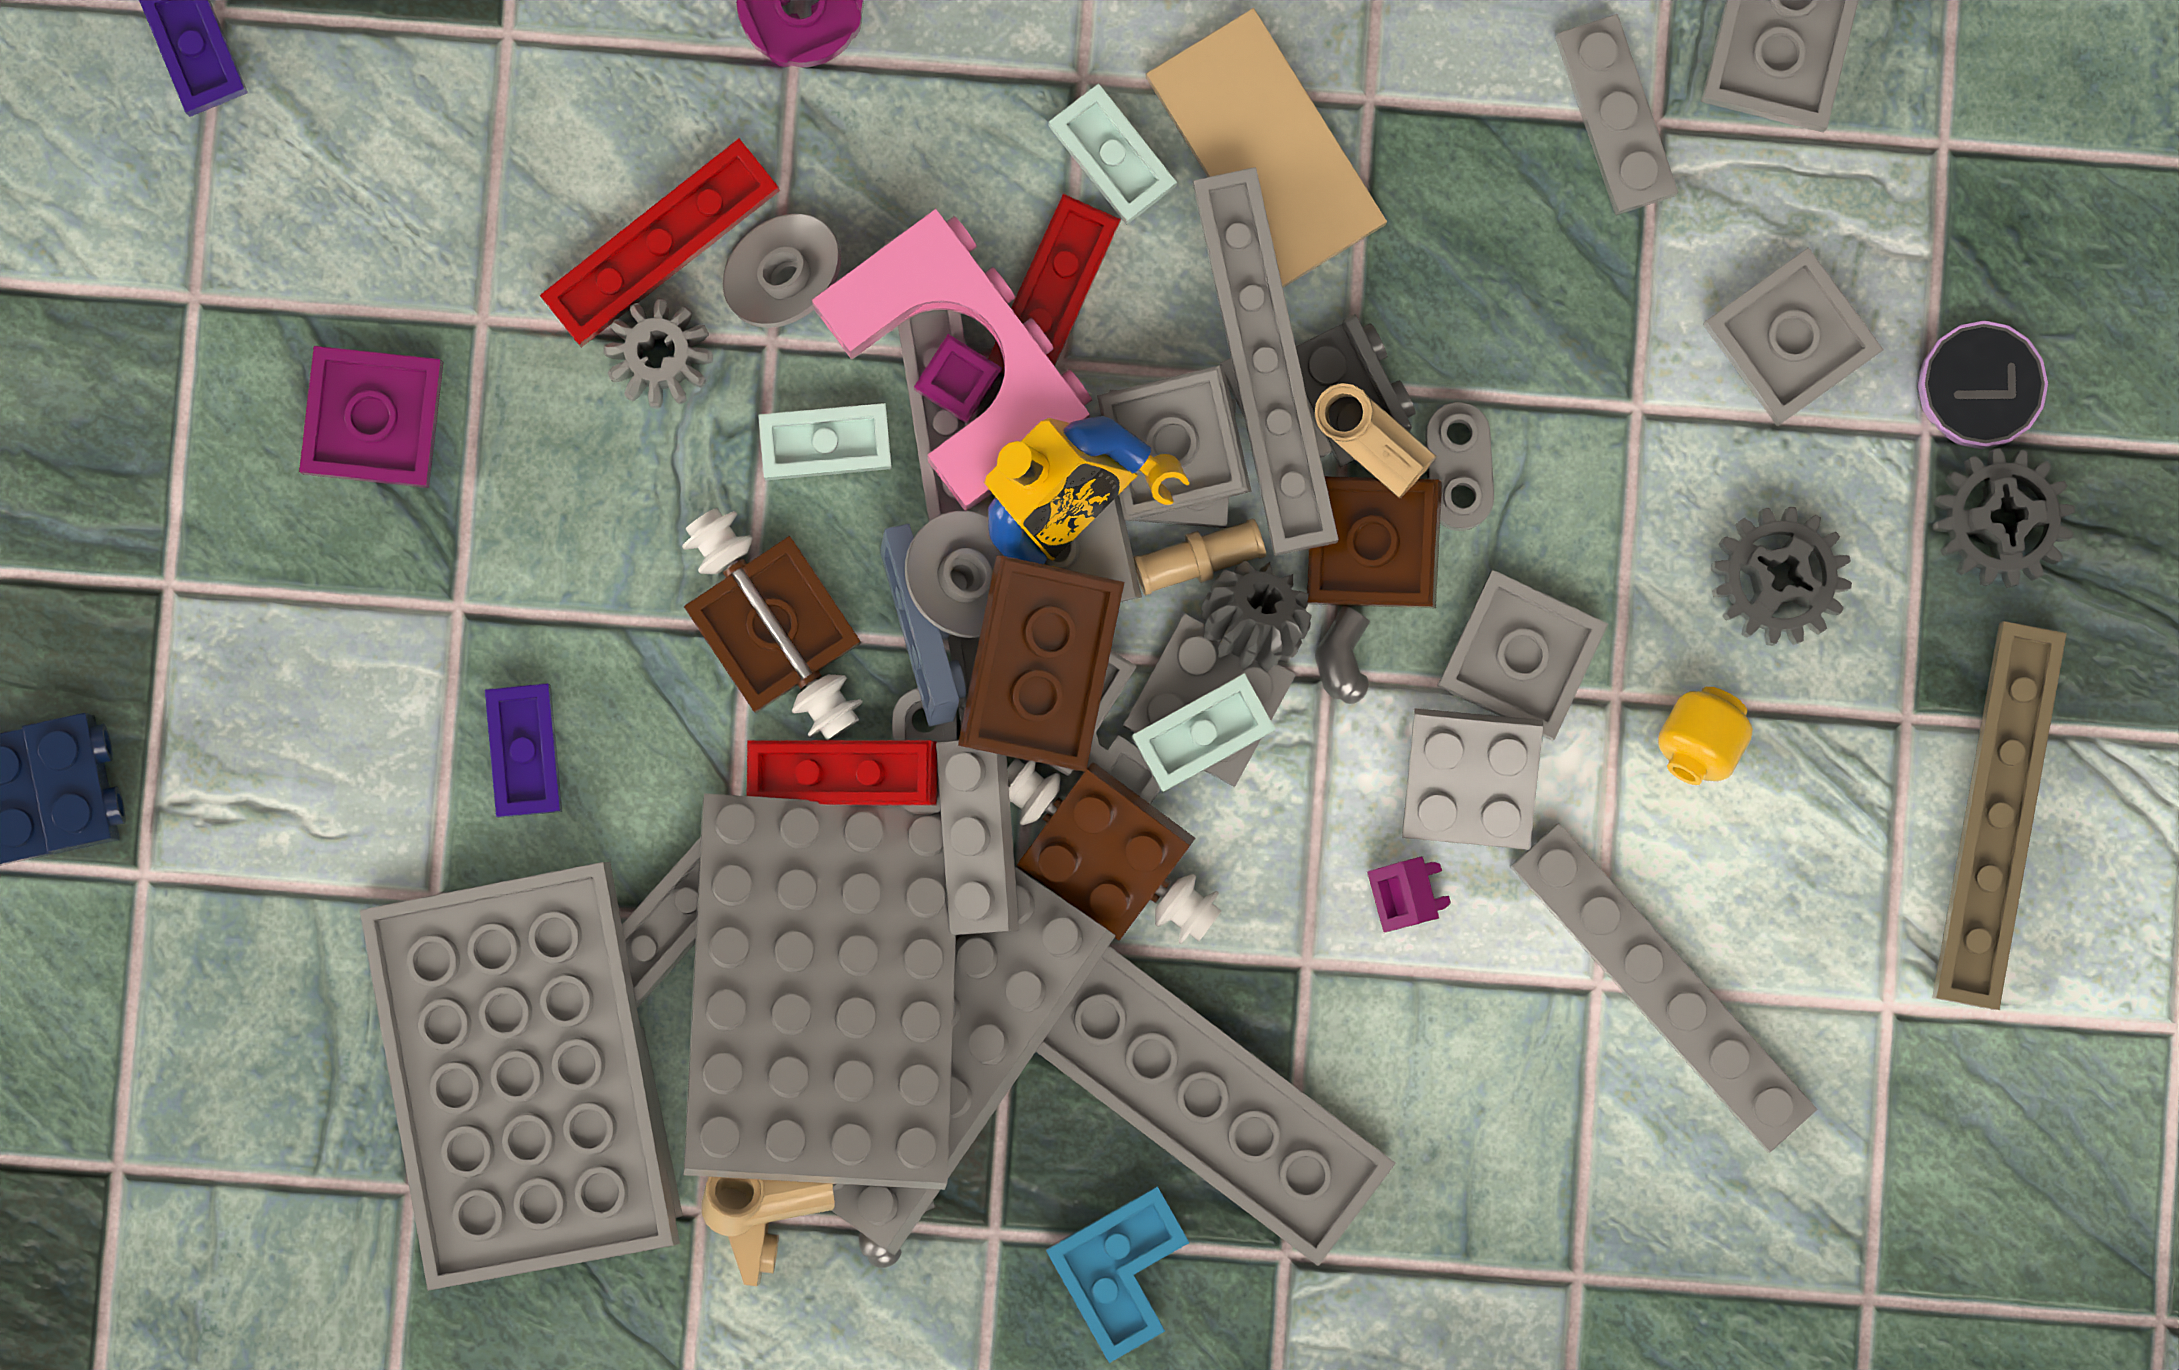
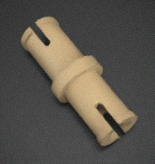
(1199, 556)

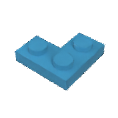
(1101, 1267)

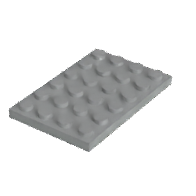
(820, 995)
(519, 1076)

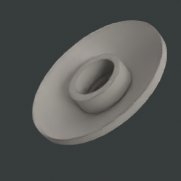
(781, 270)
(945, 544)

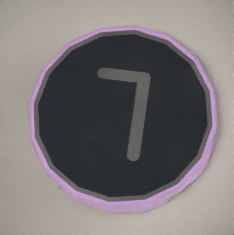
(1982, 384)

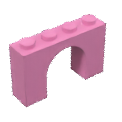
(933, 270)

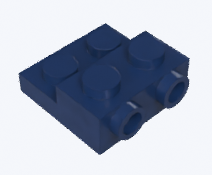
(56, 789)

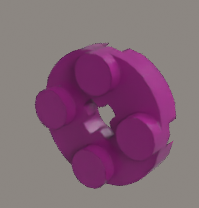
(800, 41)

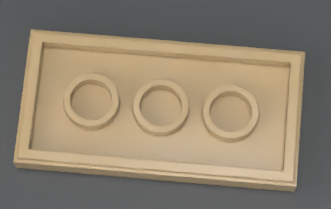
(1249, 110)

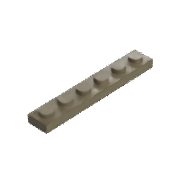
(1999, 815)

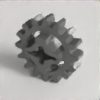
(2004, 546)
(1795, 552)

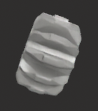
(644, 337)

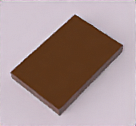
(1041, 663)

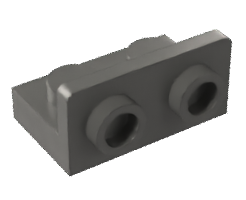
(1351, 357)

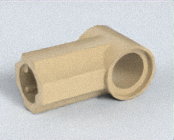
(1377, 441)
(768, 1202)

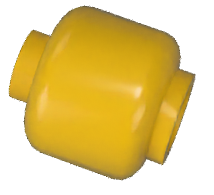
(1705, 735)

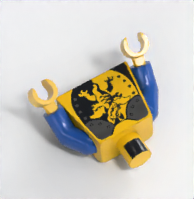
(1063, 480)

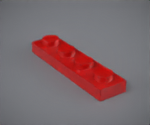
(660, 242)

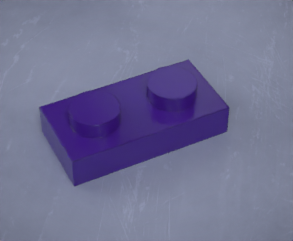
(194, 53)
(523, 750)

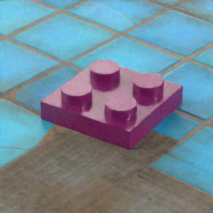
(371, 416)

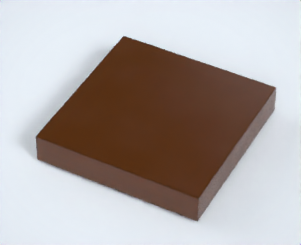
(1383, 546)

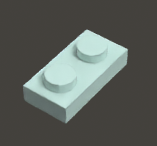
(1112, 154)
(825, 441)
(1203, 733)

